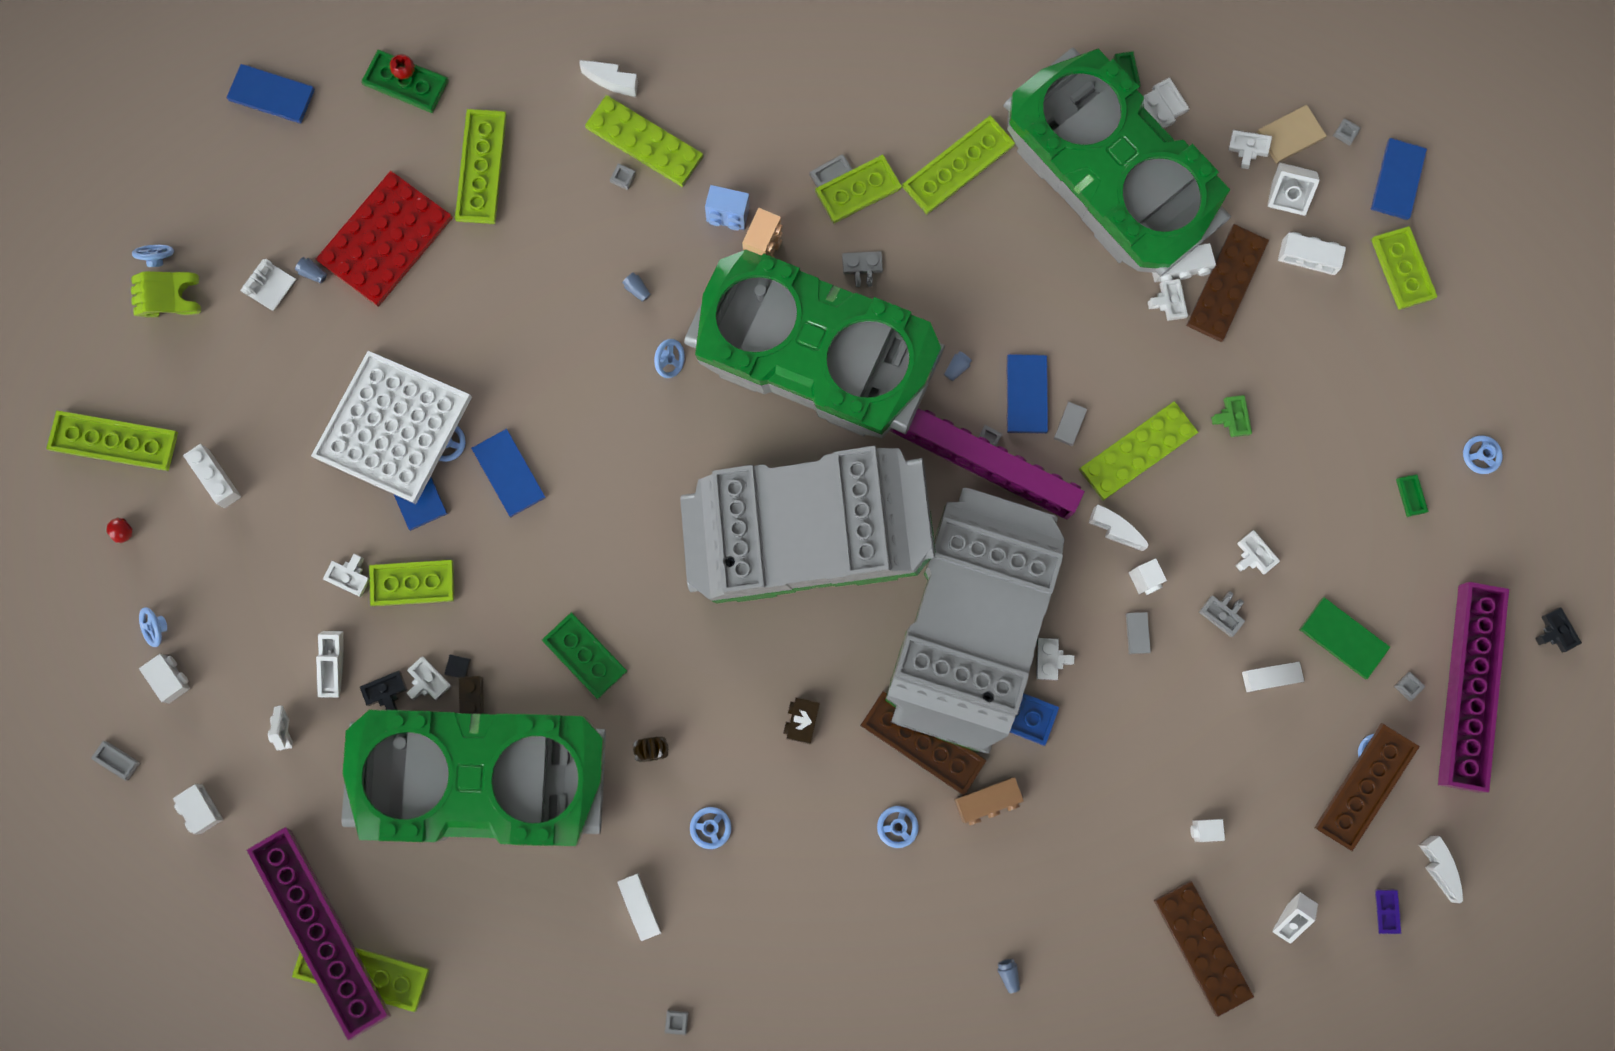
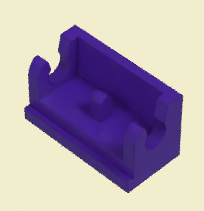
(1388, 911)

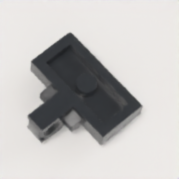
(1558, 631)
(384, 690)

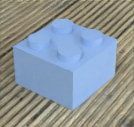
(727, 207)

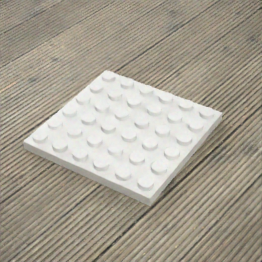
(391, 427)

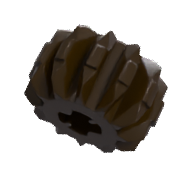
(650, 749)

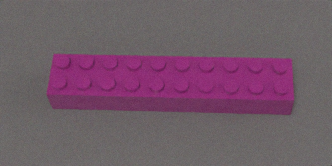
(993, 463)
(1473, 687)
(318, 933)

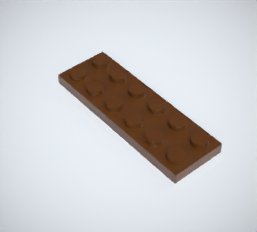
(1227, 283)
(944, 760)
(1367, 787)
(1203, 948)

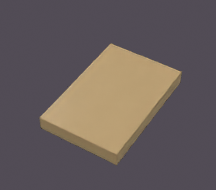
(1292, 133)

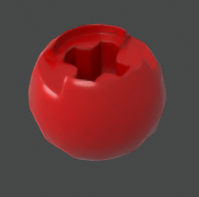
(400, 72)
(119, 530)

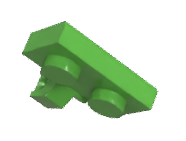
(1234, 416)

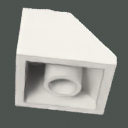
(1293, 189)

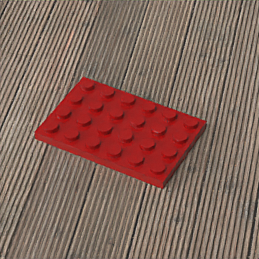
(384, 238)

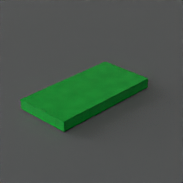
(420, 89)
(1344, 638)
(584, 655)

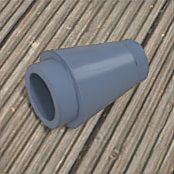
(310, 270)
(635, 286)
(957, 366)
(1009, 974)

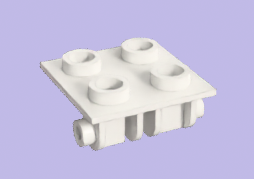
(268, 284)

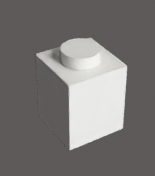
(1207, 830)

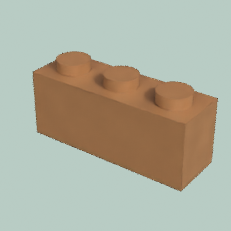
(989, 801)

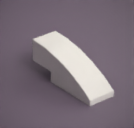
(610, 77)
(1117, 528)
(330, 663)
(1273, 676)
(1442, 868)
(639, 907)

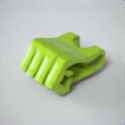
(163, 293)

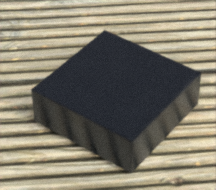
(457, 666)

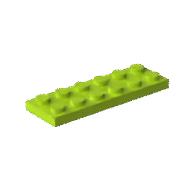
(644, 140)
(958, 165)
(480, 166)
(112, 440)
(1138, 450)
(396, 980)

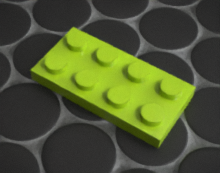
(858, 189)
(1404, 268)
(411, 583)

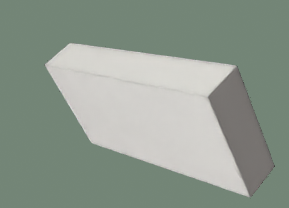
(1171, 97)

